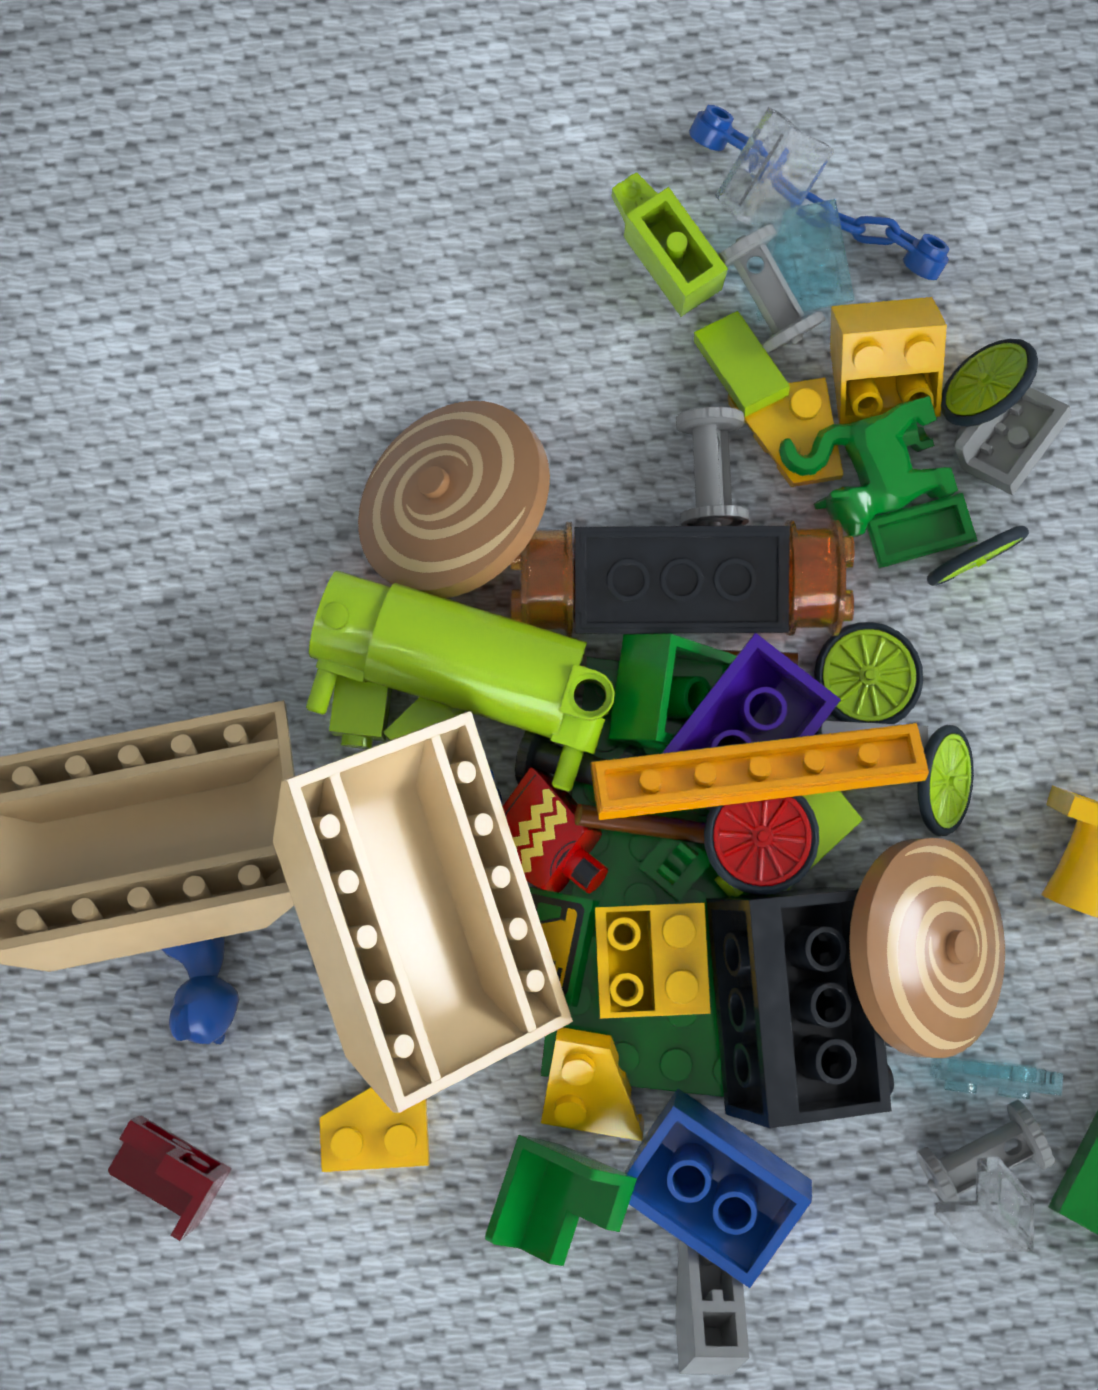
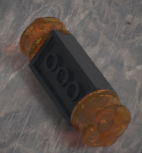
(685, 579)

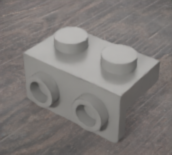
(1012, 443)

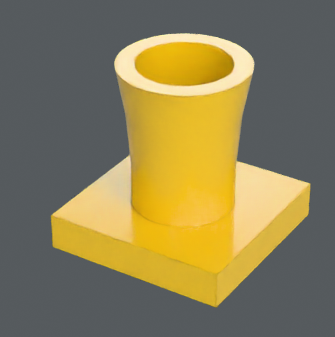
(1076, 875)

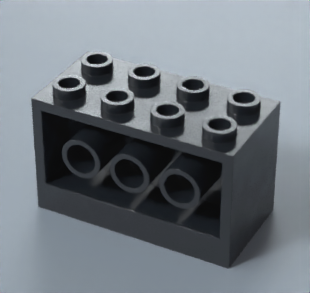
(790, 1010)

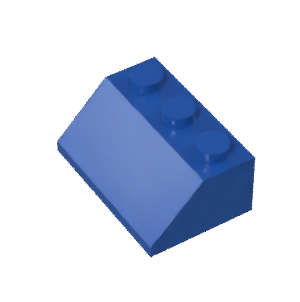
(716, 1188)

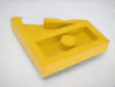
(800, 419)
(589, 1087)
(371, 1136)

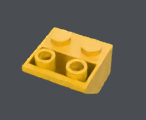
(886, 356)
(652, 960)

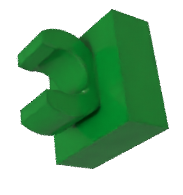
(675, 865)

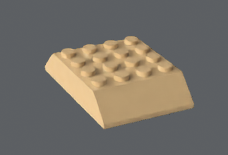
(142, 839)
(417, 911)

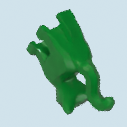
(881, 462)

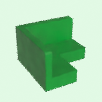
(547, 1194)

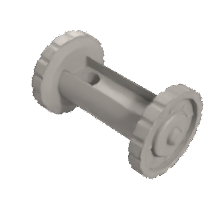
(770, 290)
(712, 466)
(958, 1170)

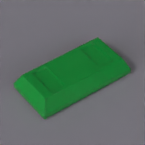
(921, 530)

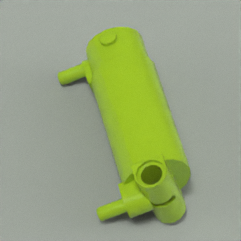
(457, 660)

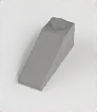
(709, 1317)

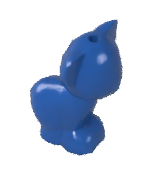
(205, 1002)

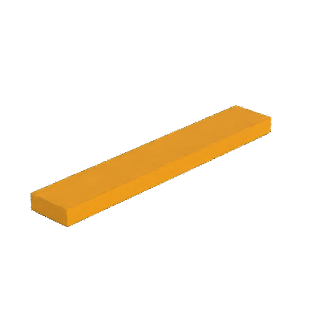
(758, 771)

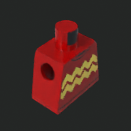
(548, 839)

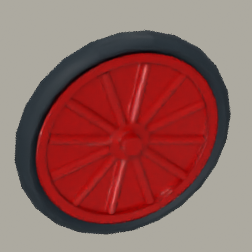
(762, 843)

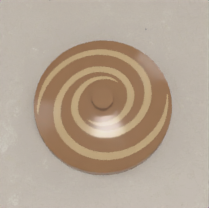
(454, 499)
(927, 948)

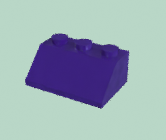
(756, 701)

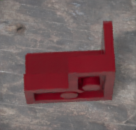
(168, 1172)

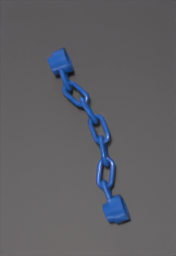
(923, 257)

